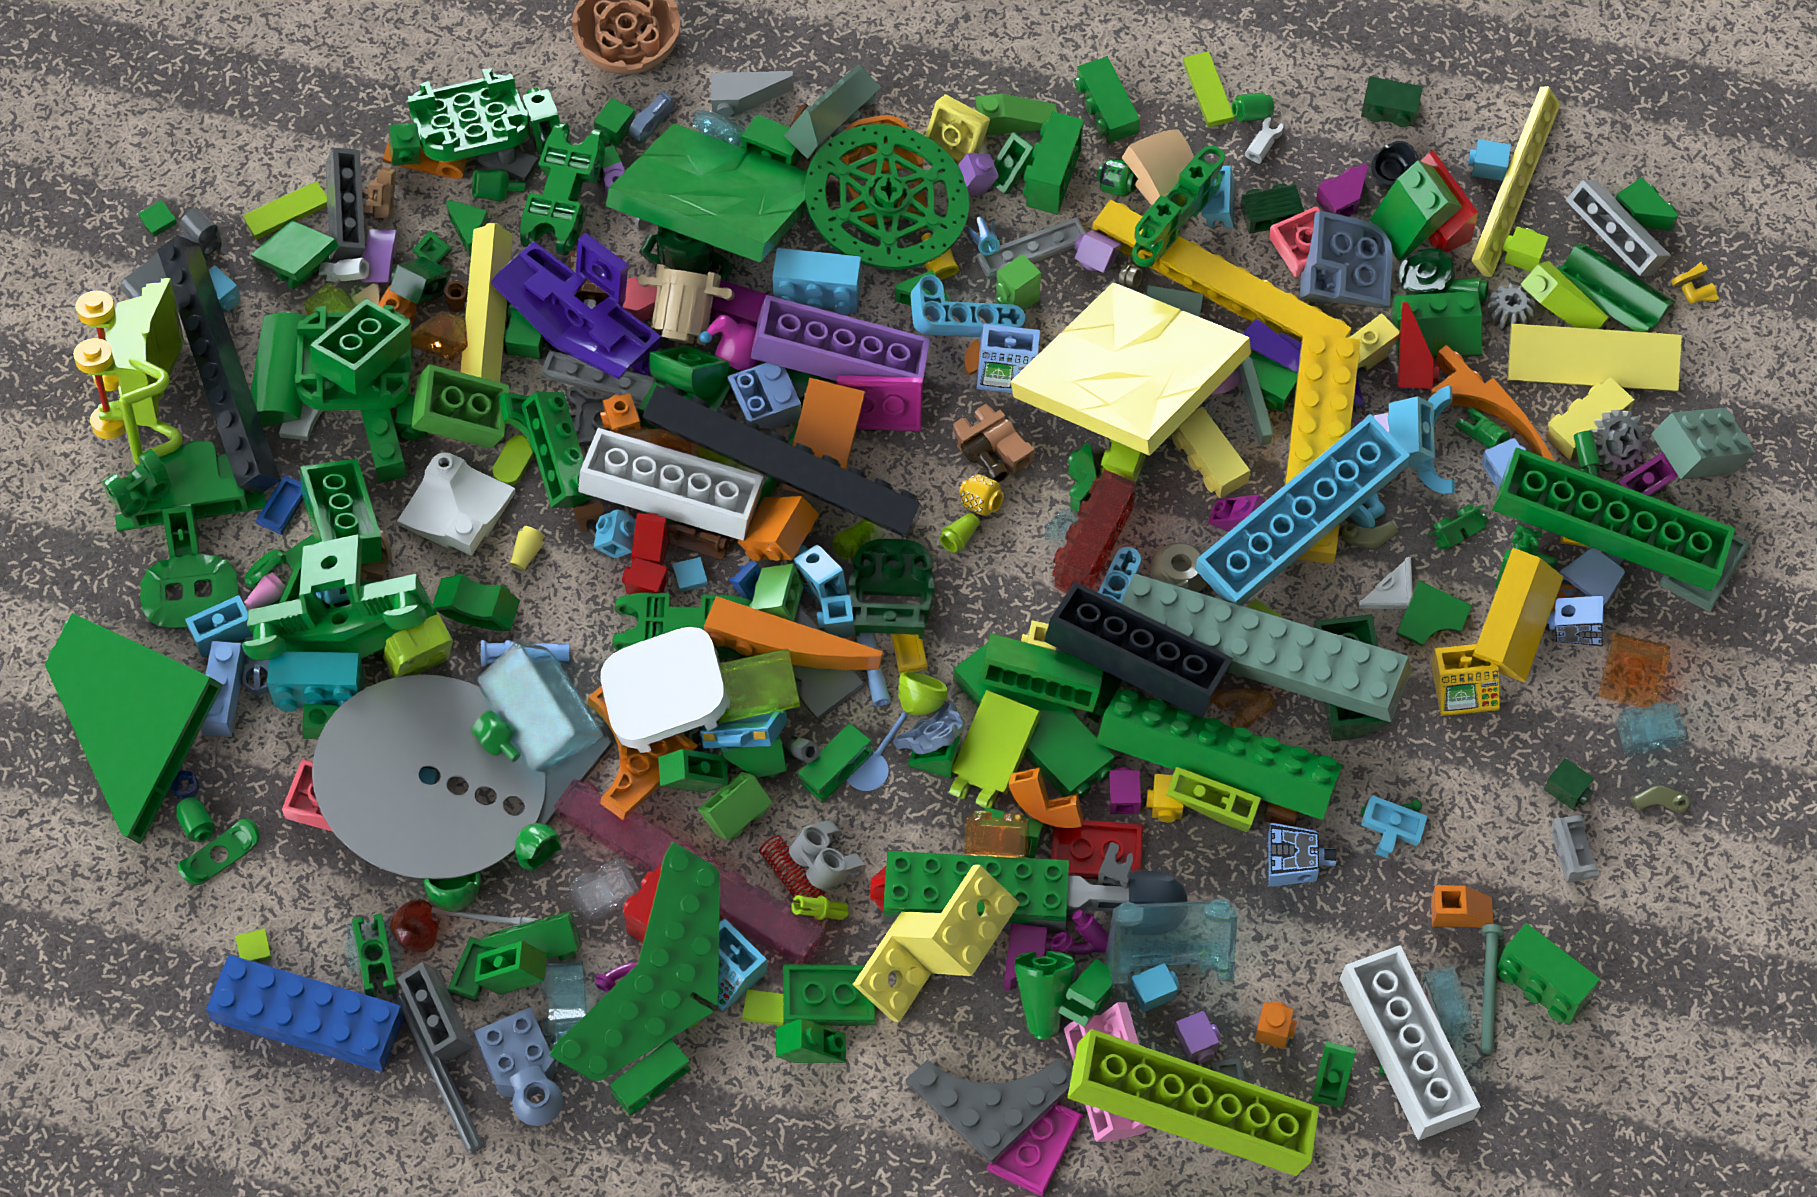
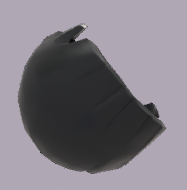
(1392, 162)

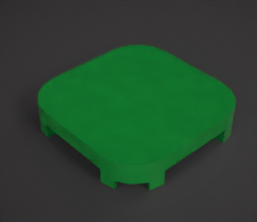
(469, 117)
(322, 394)

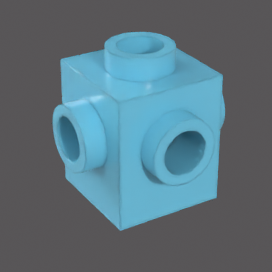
(615, 533)

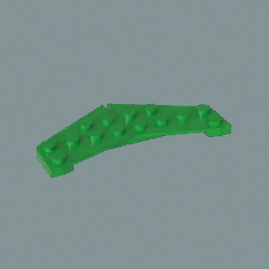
(674, 962)

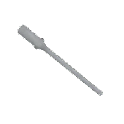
(513, 921)

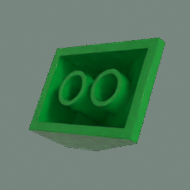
(1415, 208)

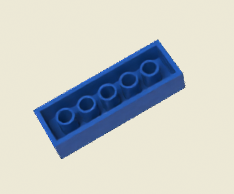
(305, 1013)

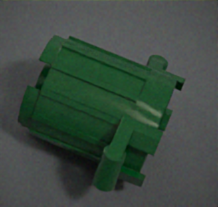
(684, 254)

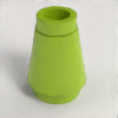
(959, 533)

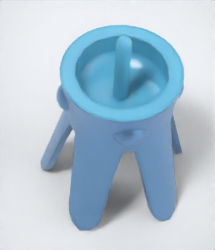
(987, 240)

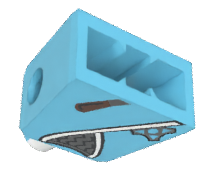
(819, 569)

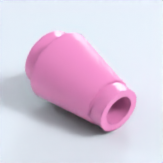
(266, 592)

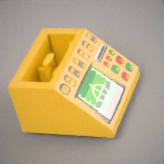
(1464, 681)

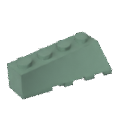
(833, 110)

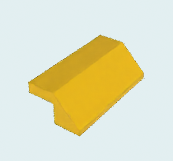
(1518, 614)

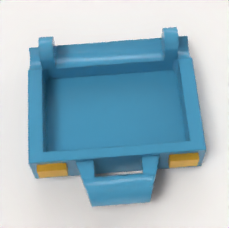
(746, 732)

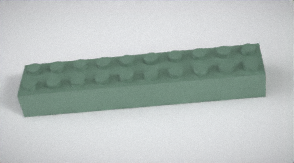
(1279, 649)

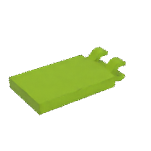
(993, 747)

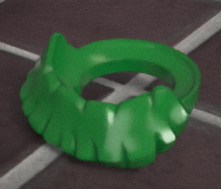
(263, 566)

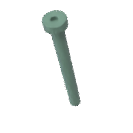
(1492, 933)

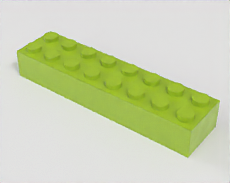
(1193, 1102)

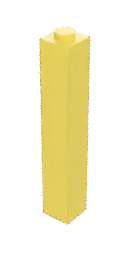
(485, 303)

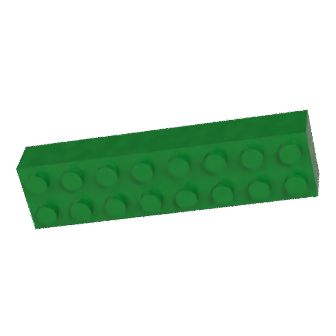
(1614, 519)
(1220, 753)

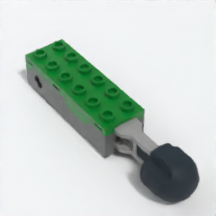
(1040, 886)

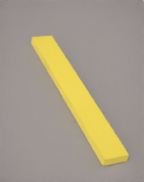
(1516, 182)

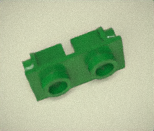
(1449, 531)

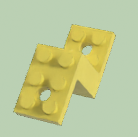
(936, 943)

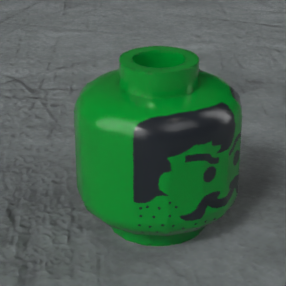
(1116, 178)

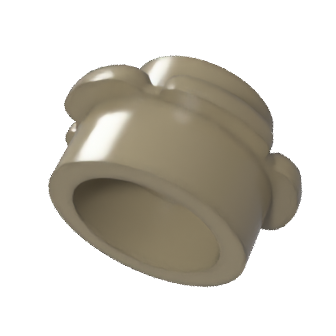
(1130, 277)

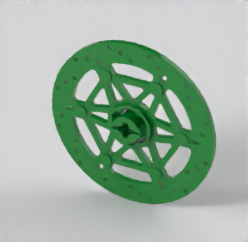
(886, 196)

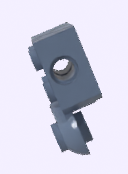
(521, 1066)

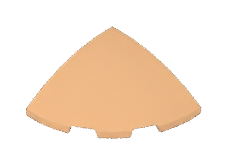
(1158, 162)

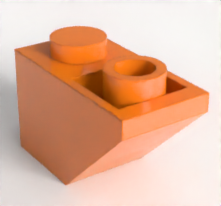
(1460, 907)

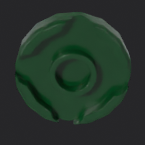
(1427, 272)

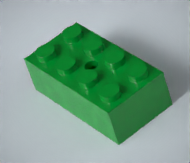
(340, 505)

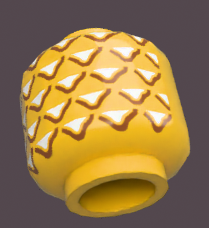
(981, 495)

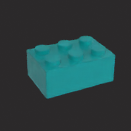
(314, 679)

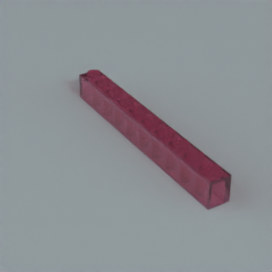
(645, 847)

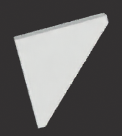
(1392, 591)

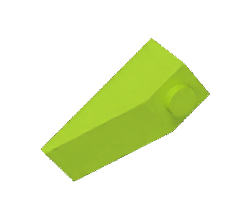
(1563, 297)
(1214, 799)

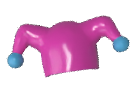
(735, 342)

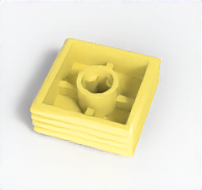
(957, 128)

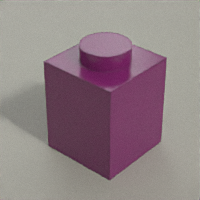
(1124, 791)

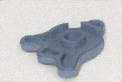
(933, 732)

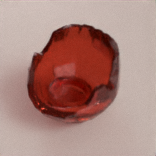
(414, 926)

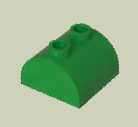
(689, 370)

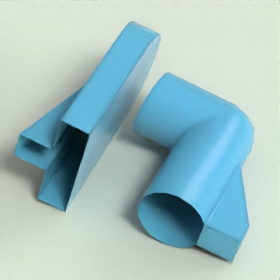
(1366, 517)

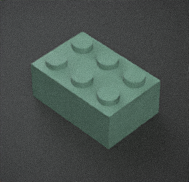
(1703, 443)

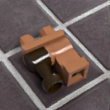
(993, 435)

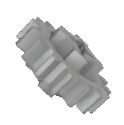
(1619, 440)

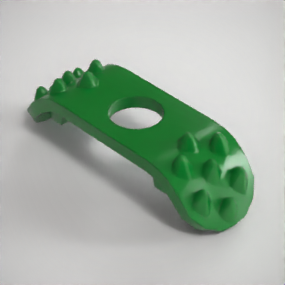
(237, 841)

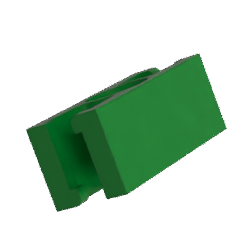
(836, 763)
(373, 945)
(1088, 994)
(650, 1077)

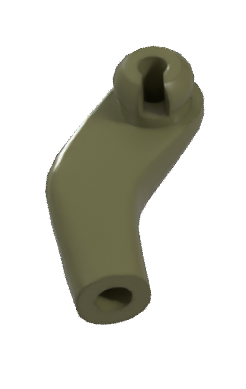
(1368, 537)
(1661, 796)

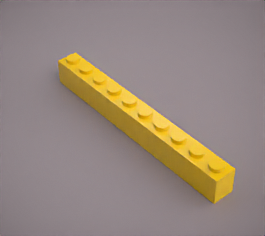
(1222, 281)

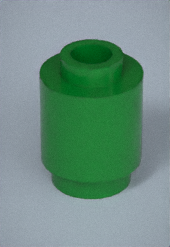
(1252, 107)
(195, 819)

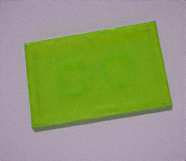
(759, 685)

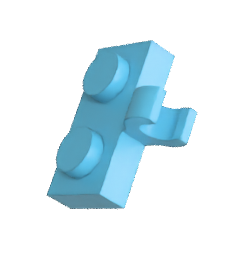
(1394, 823)

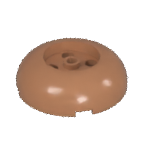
(625, 19)

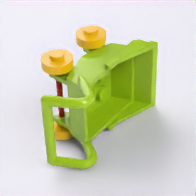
(131, 358)

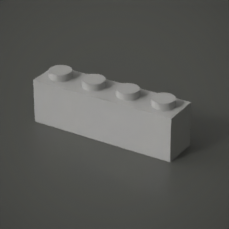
(1618, 227)

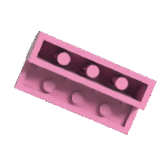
(1118, 1023)

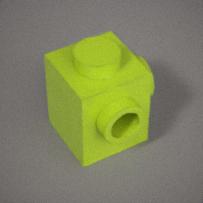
(1525, 248)

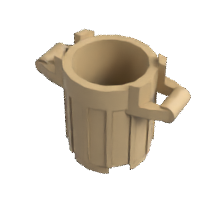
(683, 302)

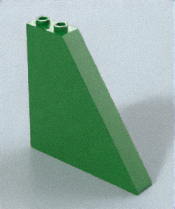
(130, 715)

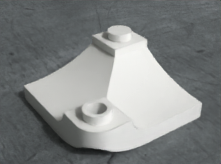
(455, 504)

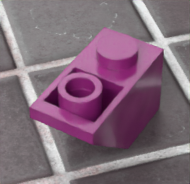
(1343, 192)
(1231, 511)

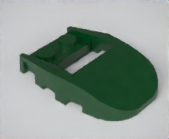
(891, 569)

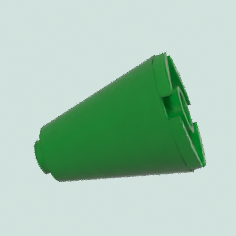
(1043, 989)

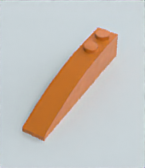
(761, 633)

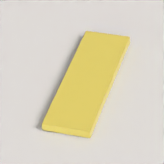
(1594, 356)

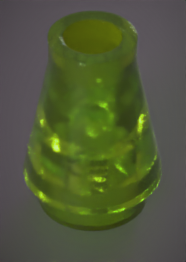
(849, 541)

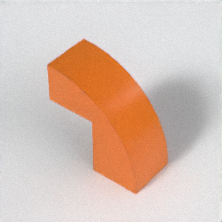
(1031, 795)

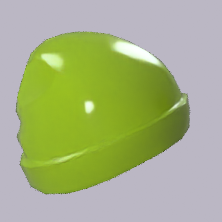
(921, 693)

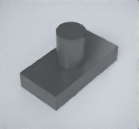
(514, 161)

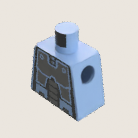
(1578, 620)
(1295, 855)

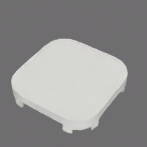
(664, 687)

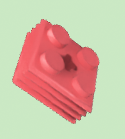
(1288, 239)
(301, 799)

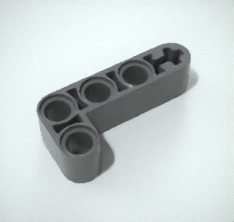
(195, 227)

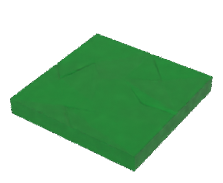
(712, 192)

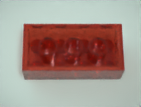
(1095, 531)

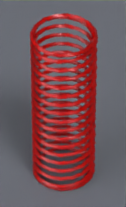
(776, 846)

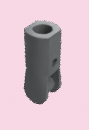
(801, 749)

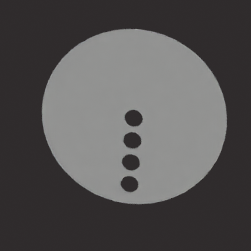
(372, 788)

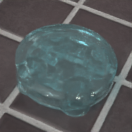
(718, 126)

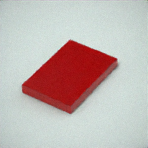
(1088, 846)

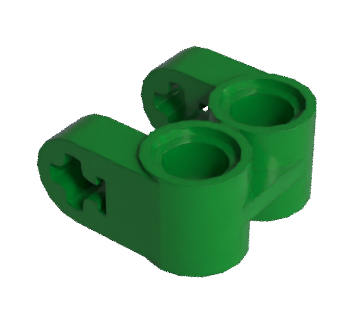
(146, 484)

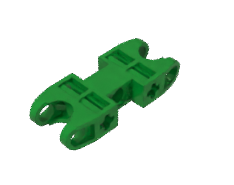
(558, 205)
(1171, 212)
(668, 618)

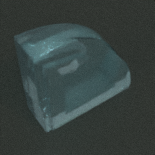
(1059, 525)

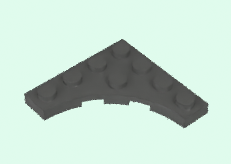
(991, 1113)

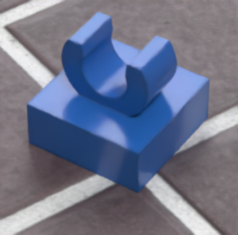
(746, 580)

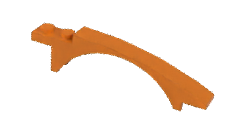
(1489, 397)

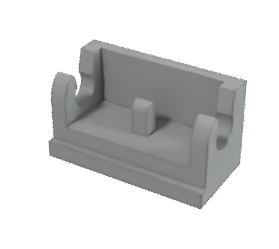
(1573, 849)

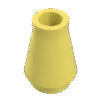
(527, 545)

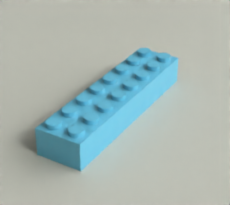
(1302, 512)

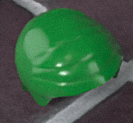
(536, 845)

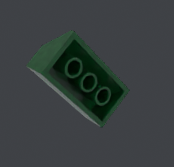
(1342, 722)

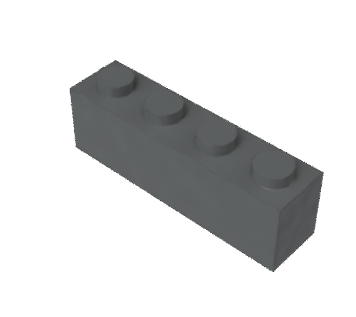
(345, 203)

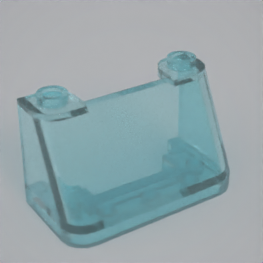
(1172, 935)

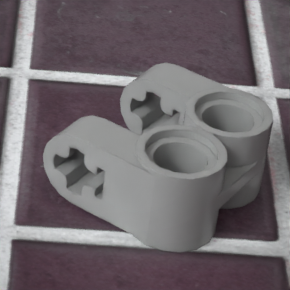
(826, 865)

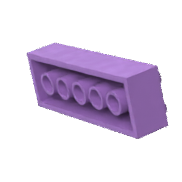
(834, 343)

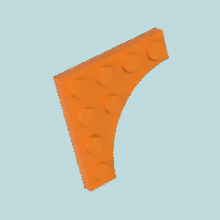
(638, 771)

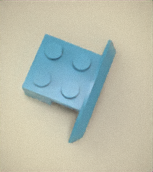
(1412, 426)

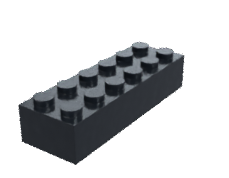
(1138, 649)

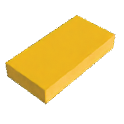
(909, 653)

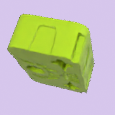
(418, 648)

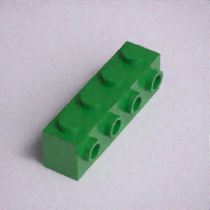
(555, 447)

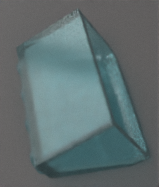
(539, 705)

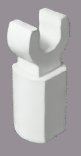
(1263, 141)
(345, 270)

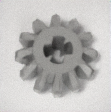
(1521, 303)

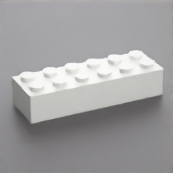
(670, 484)
(1409, 1042)

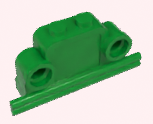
(199, 480)

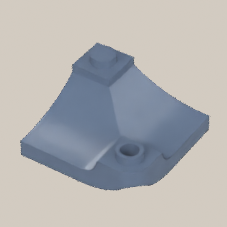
(1347, 263)

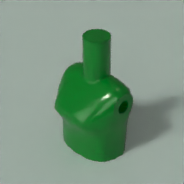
(494, 185)
(495, 735)

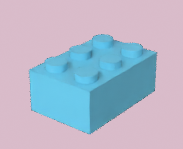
(818, 279)

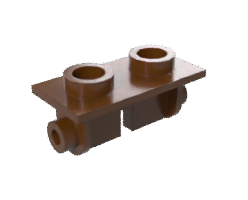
(699, 540)

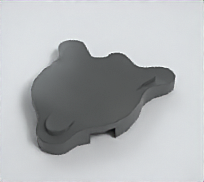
(587, 414)

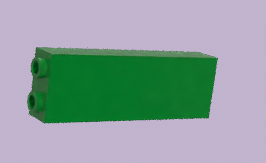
(1060, 742)

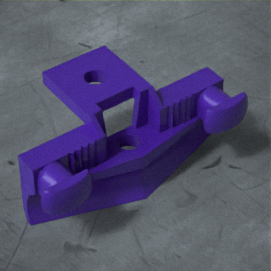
(600, 336)

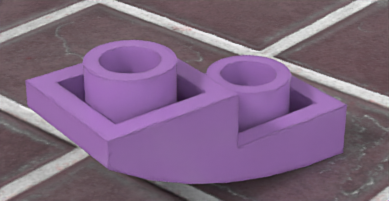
(379, 253)

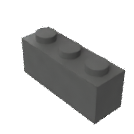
(435, 1012)

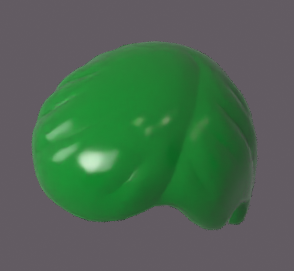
(453, 893)

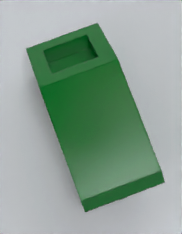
(1083, 470)

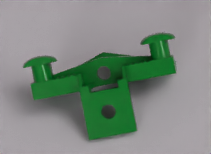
(307, 624)

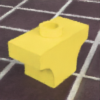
(1375, 341)

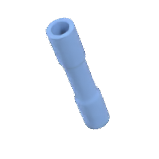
(876, 680)

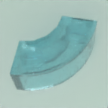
(565, 996)

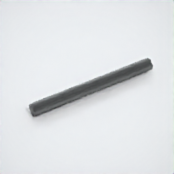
(444, 1083)

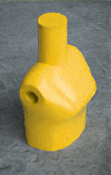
(944, 265)

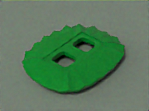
(185, 571)

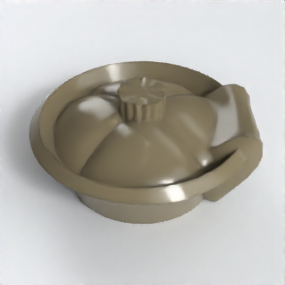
(1177, 565)

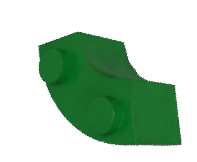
(476, 603)

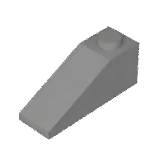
(741, 91)

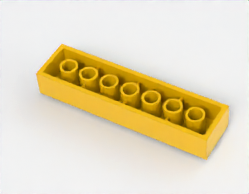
(1322, 412)

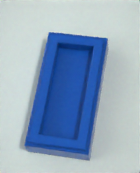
(281, 505)

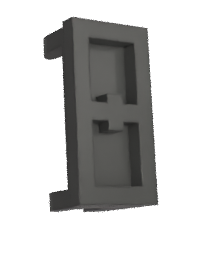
(1115, 873)

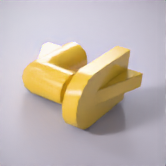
(1693, 295)

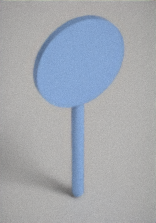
(875, 769)

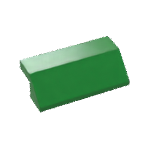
(1616, 289)

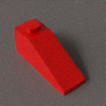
(1415, 360)

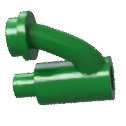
(1587, 452)

